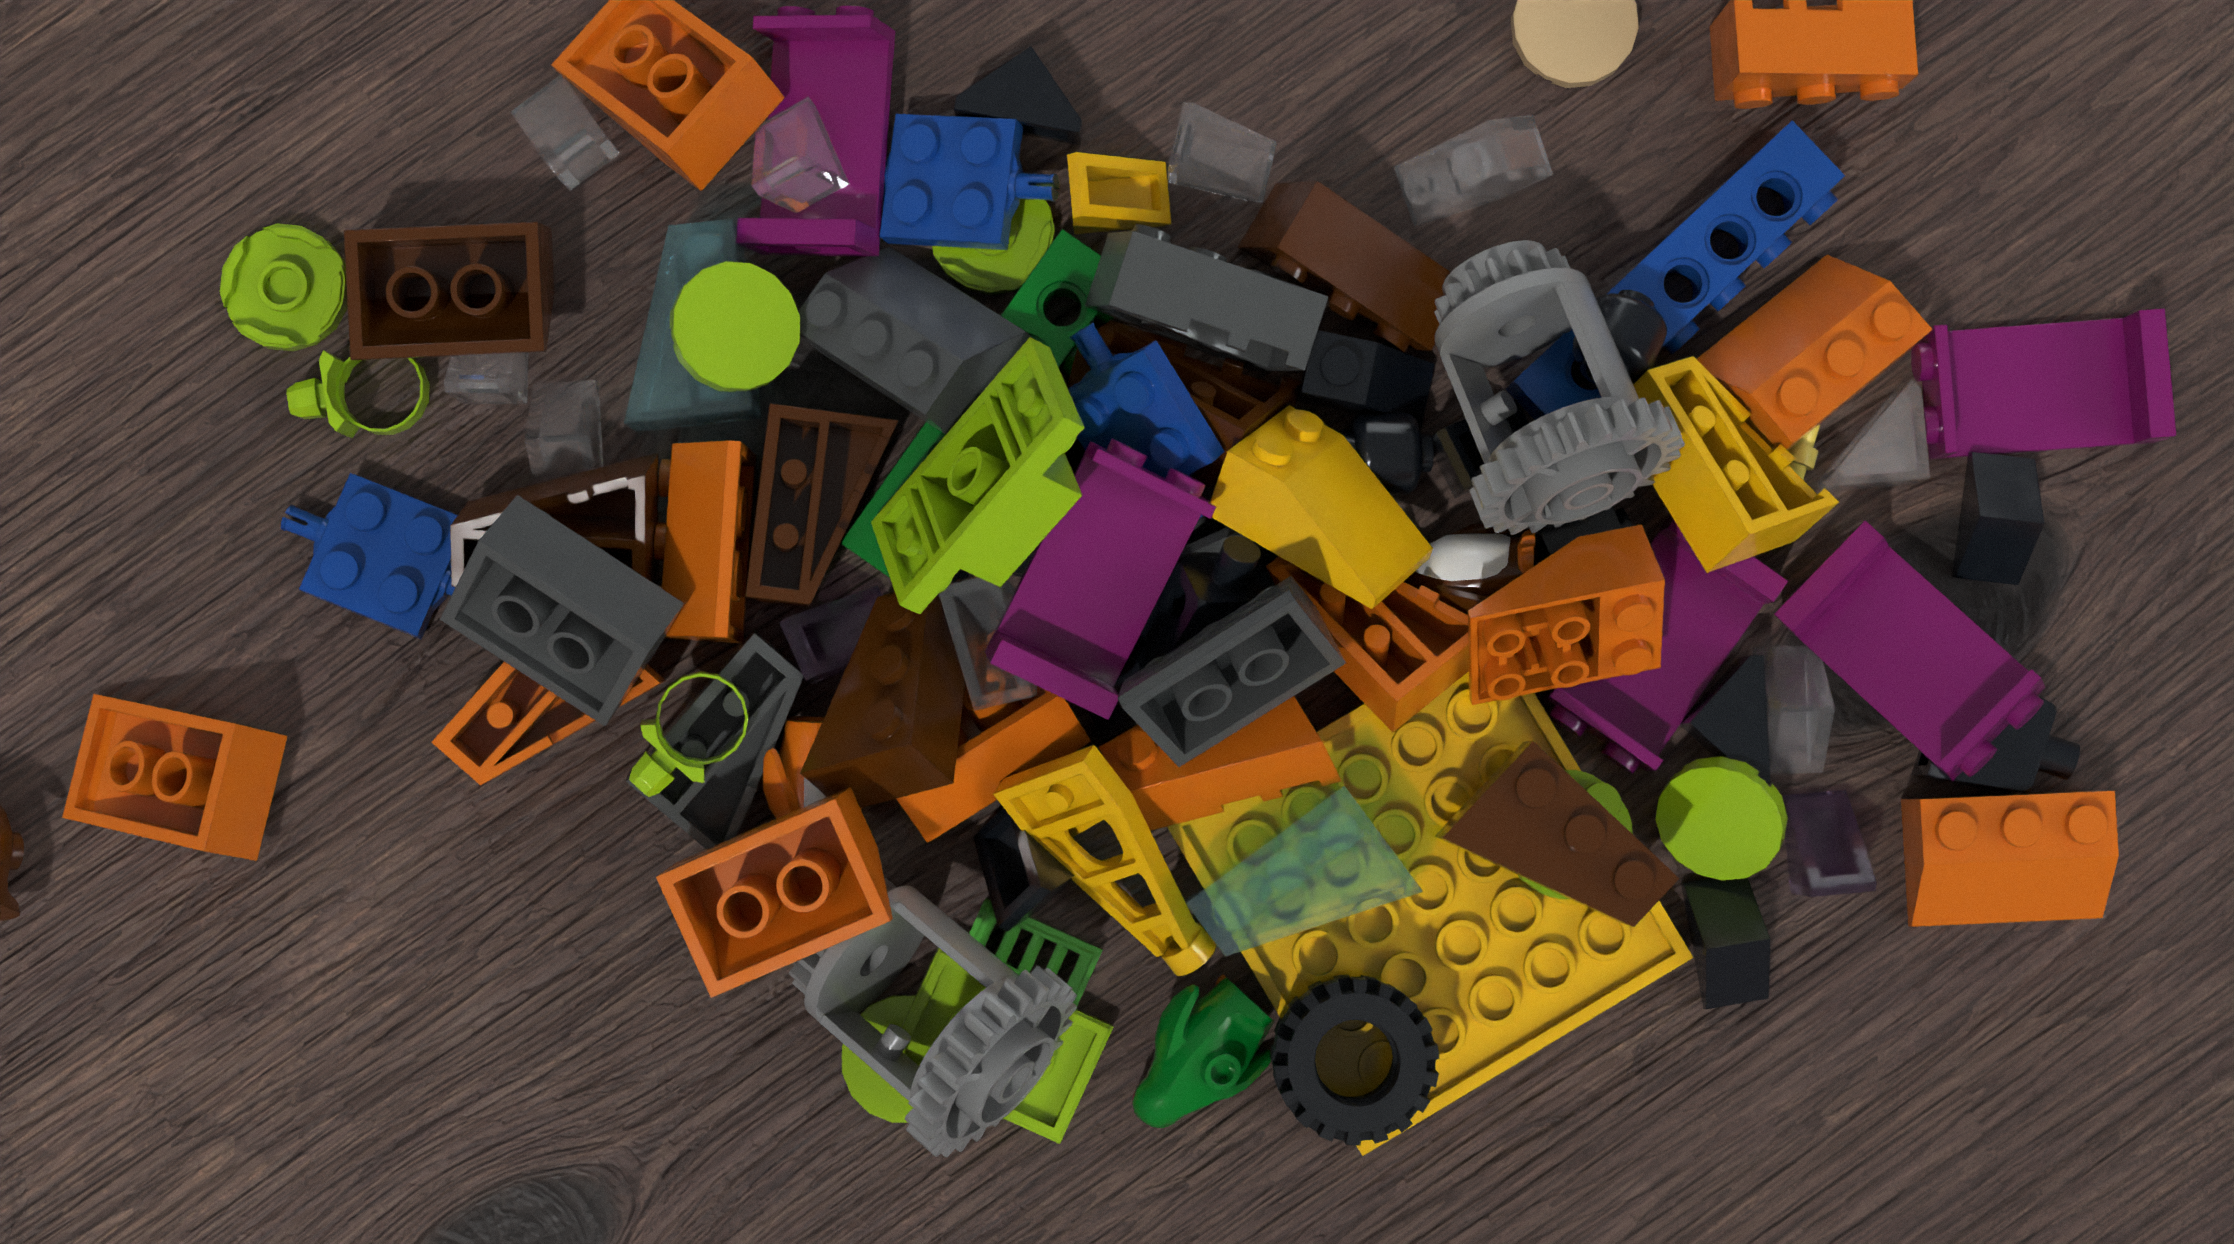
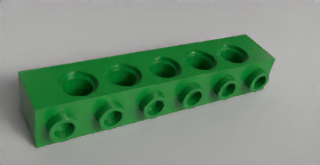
(1062, 272)

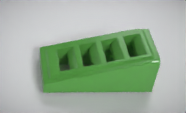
(1085, 964)

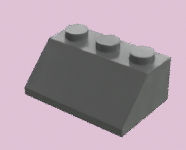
(909, 335)
(560, 609)
(1232, 672)

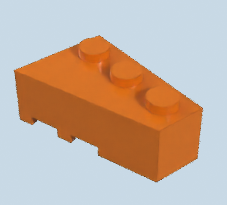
(514, 721)

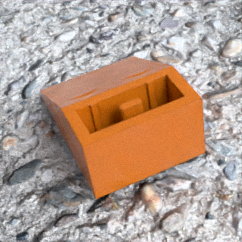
(1570, 619)

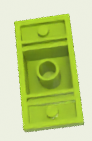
(986, 485)

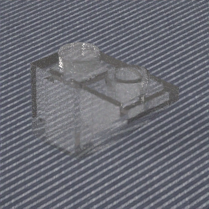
(1473, 168)

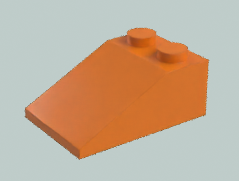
(670, 83)
(175, 777)

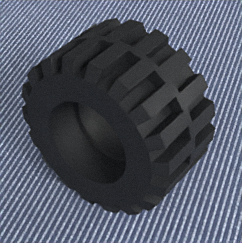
(1388, 1105)

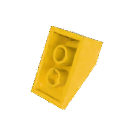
(1318, 507)

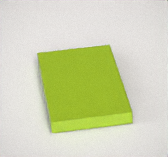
(1057, 1093)

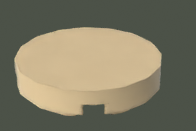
(1574, 39)

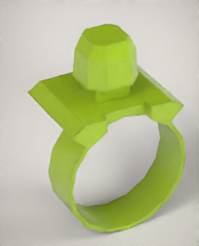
(315, 399)
(655, 770)

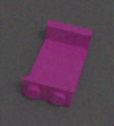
(847, 74)
(2046, 386)
(1098, 577)
(1700, 628)
(1911, 653)

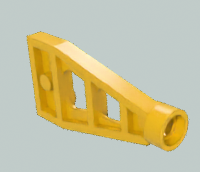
(1081, 790)

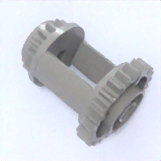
(1574, 457)
(983, 1056)

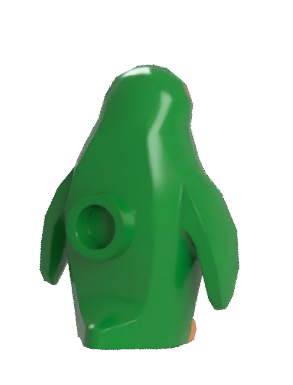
(1202, 1053)

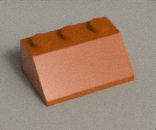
(1814, 348)
(707, 537)
(991, 747)
(2009, 857)
(778, 892)

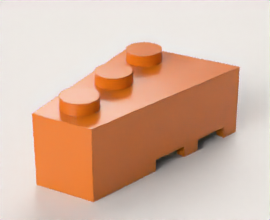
(1812, 51)
(1393, 653)
(1256, 760)

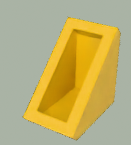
(1117, 192)

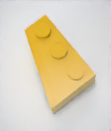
(1728, 485)

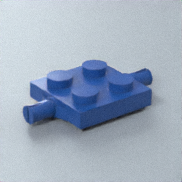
(956, 181)
(1141, 405)
(378, 555)

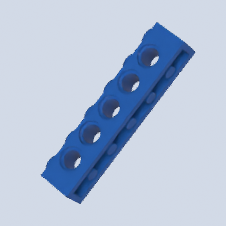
(1786, 164)

